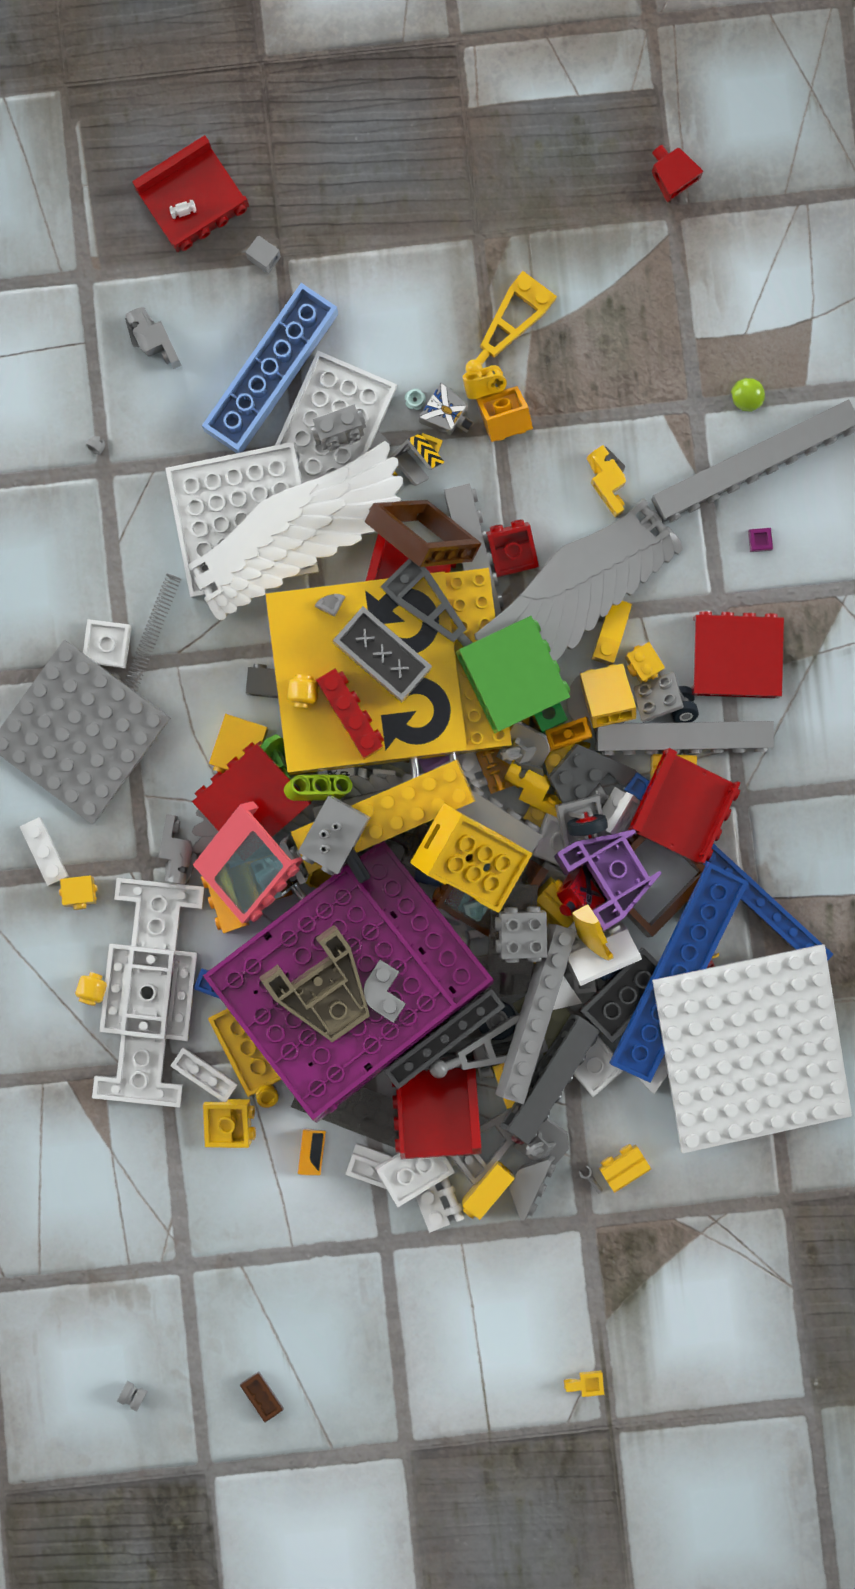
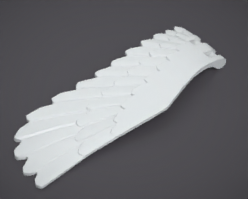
(295, 530)

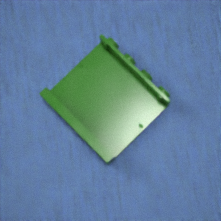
(513, 674)

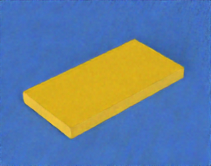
(243, 1054)

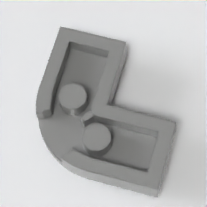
(377, 995)

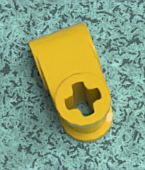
(483, 382)

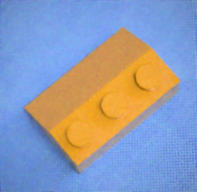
(225, 917)

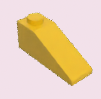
(611, 633)

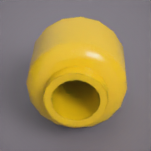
(302, 691)
(91, 989)

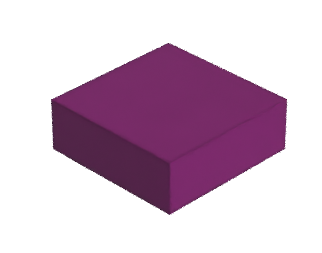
(760, 539)

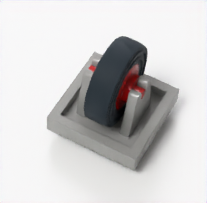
(581, 820)

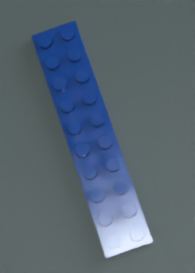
(687, 951)

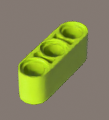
(309, 791)

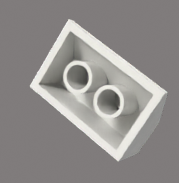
(588, 966)

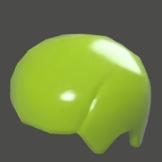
(748, 394)

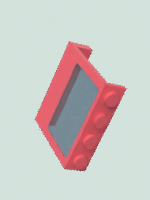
(246, 865)

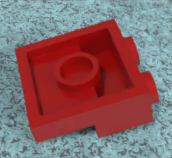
(512, 548)

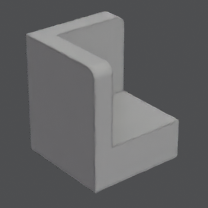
(263, 254)

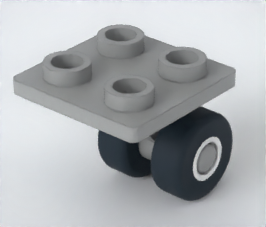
(664, 697)

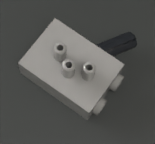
(334, 838)

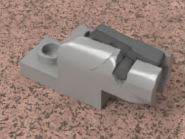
(150, 336)
(177, 851)

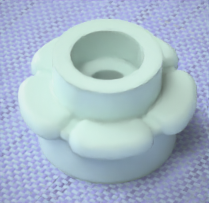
(415, 393)

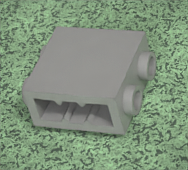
(338, 428)
(521, 934)

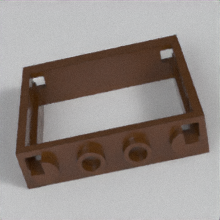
(457, 543)
(672, 907)

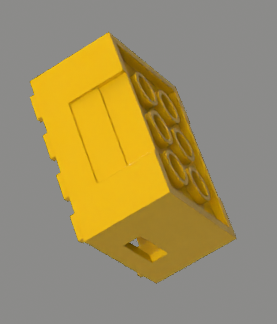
(463, 836)

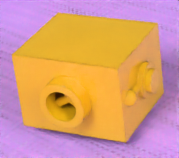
(644, 663)
(78, 892)

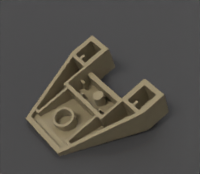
(327, 994)

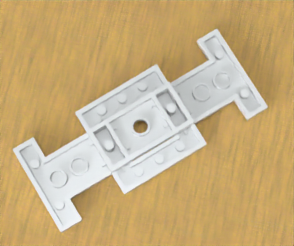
(144, 1021)

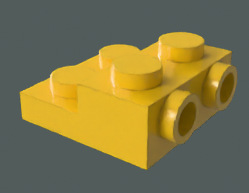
(229, 1123)

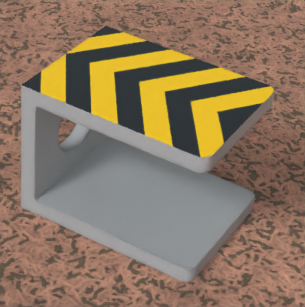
(424, 452)

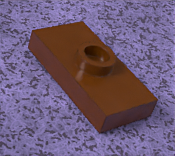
(261, 1396)

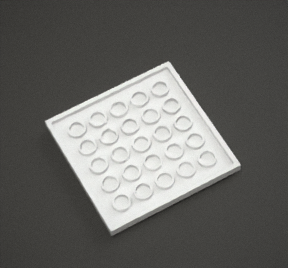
(221, 492)

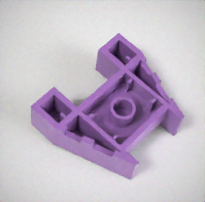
(615, 871)

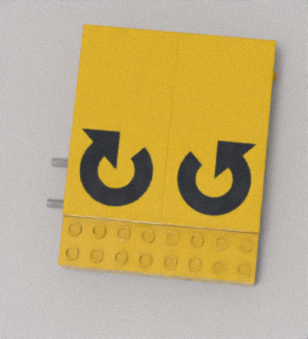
(435, 718)

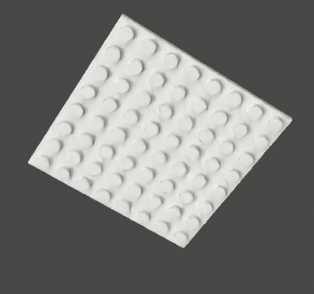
(752, 1048)

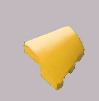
(591, 932)

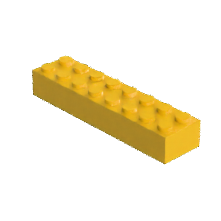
(405, 806)

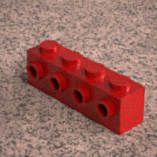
(349, 713)

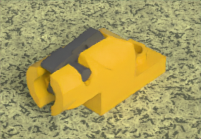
(608, 478)
(534, 785)

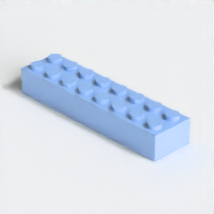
(270, 369)

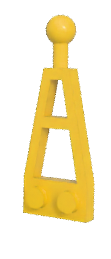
(530, 292)

